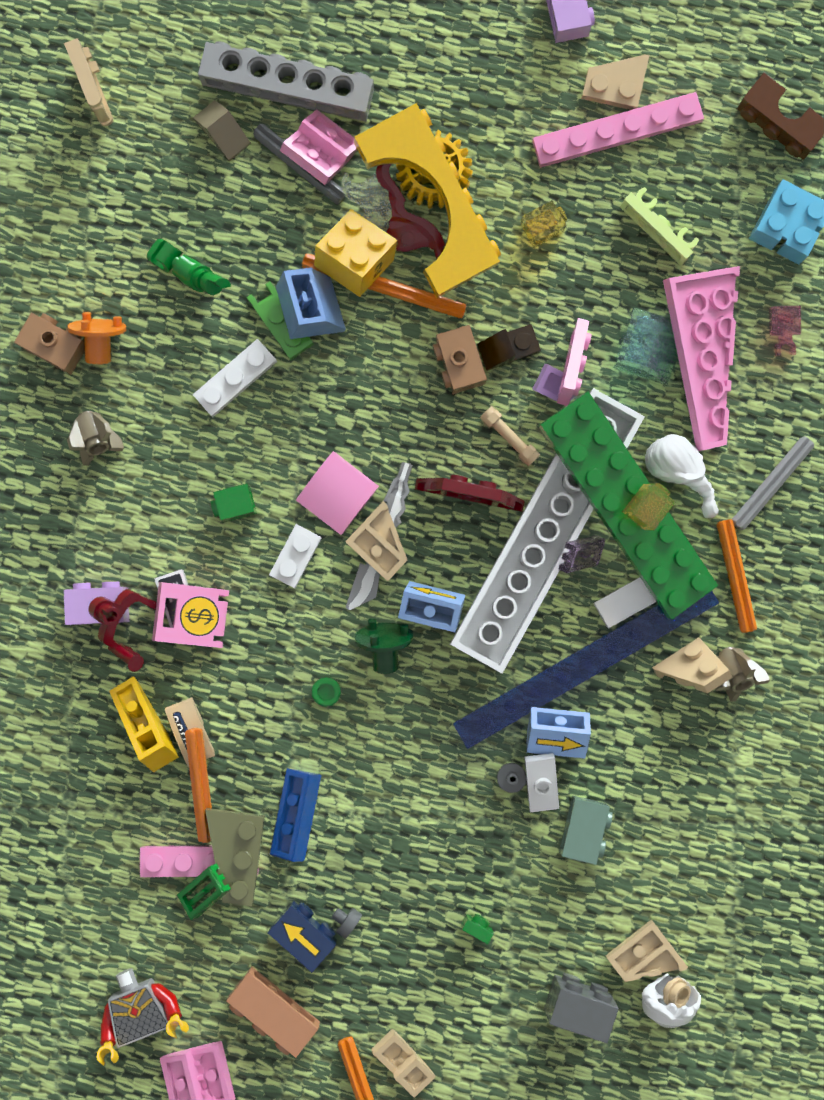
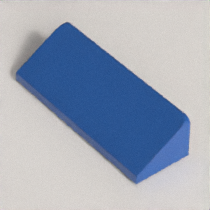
(295, 815)

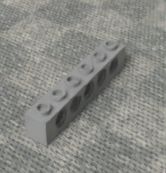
(297, 93)

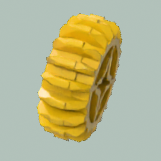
(453, 154)

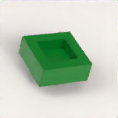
(477, 927)

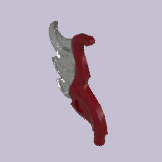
(385, 208)

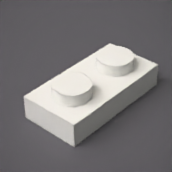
(295, 556)

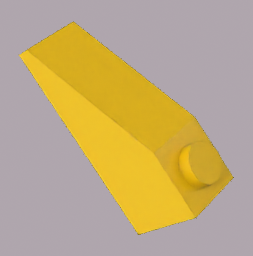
(143, 725)

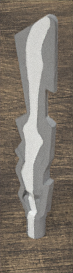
(367, 578)

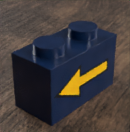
(303, 935)

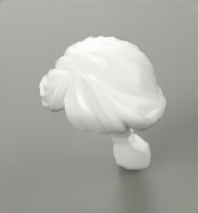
(680, 462)

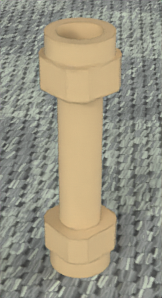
(492, 418)

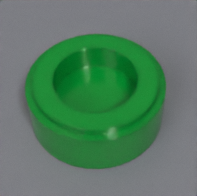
(326, 691)

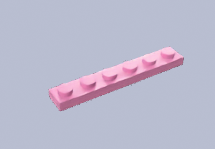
(618, 129)

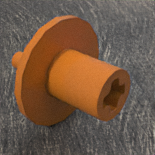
(97, 336)

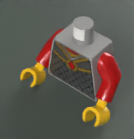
(137, 1013)

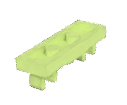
(658, 227)

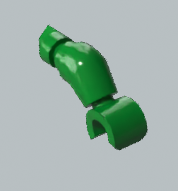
(186, 269)

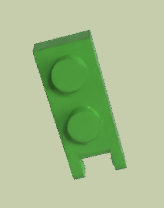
(272, 315)

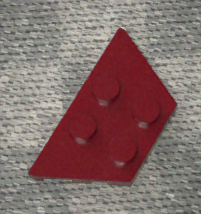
(482, 493)

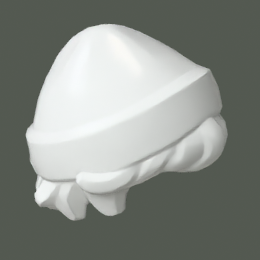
(668, 1015)

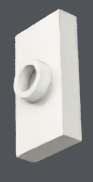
(541, 782)

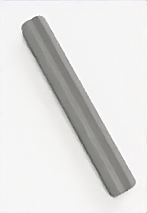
(772, 483)

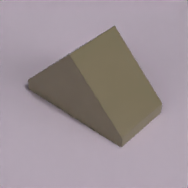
(222, 129)

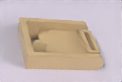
(88, 80)

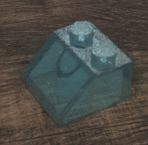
(647, 347)

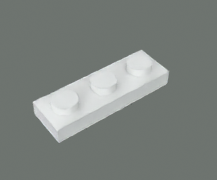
(235, 378)

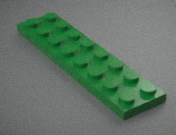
(609, 482)

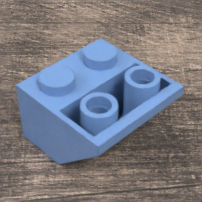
(309, 303)

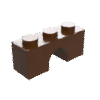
(762, 108)

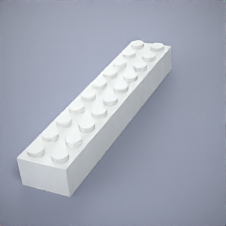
(533, 555)

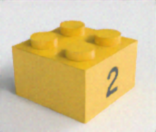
(355, 252)

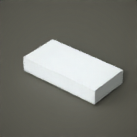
(624, 602)

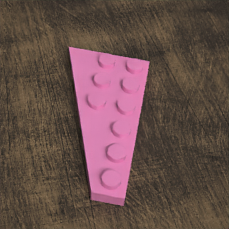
(704, 340)

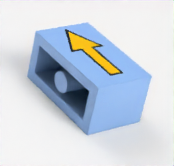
(431, 606)
(558, 732)

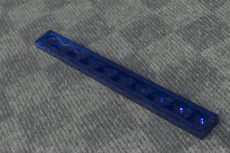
(573, 670)

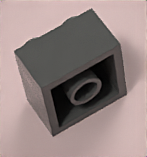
(581, 1007)

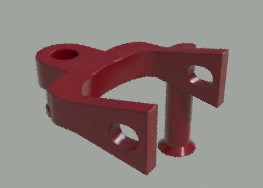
(109, 614)

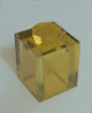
(544, 223)
(649, 505)

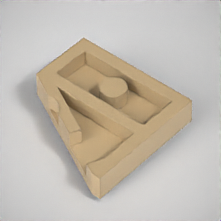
(617, 82)
(379, 543)
(695, 667)
(645, 954)

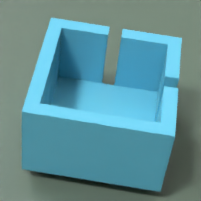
(793, 217)

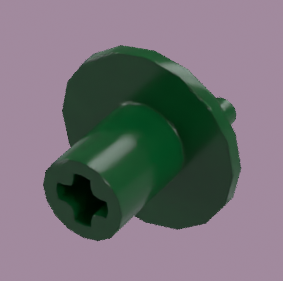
(384, 642)

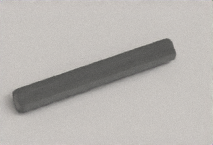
(274, 143)

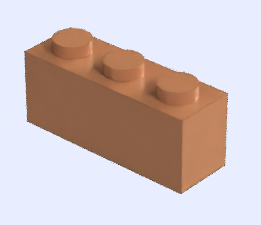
(272, 1012)

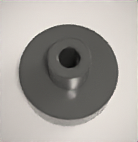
(506, 772)
(346, 921)

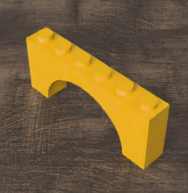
(410, 142)

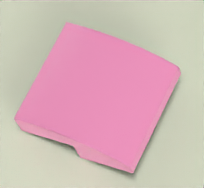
(320, 147)
(337, 493)
(198, 1073)

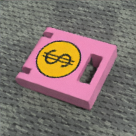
(196, 616)

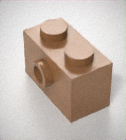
(50, 342)
(460, 359)

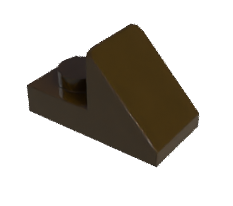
(508, 347)

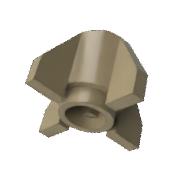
(92, 436)
(743, 670)

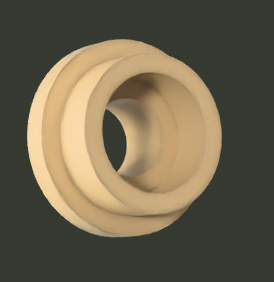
(676, 992)

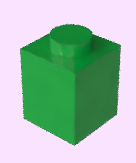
(233, 503)

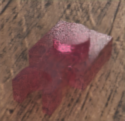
(784, 323)

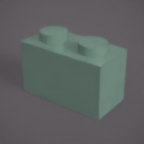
(585, 830)

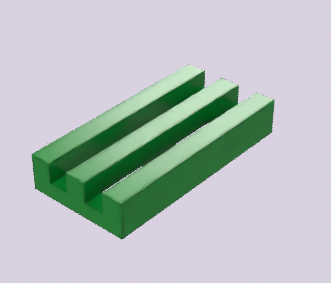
(216, 882)

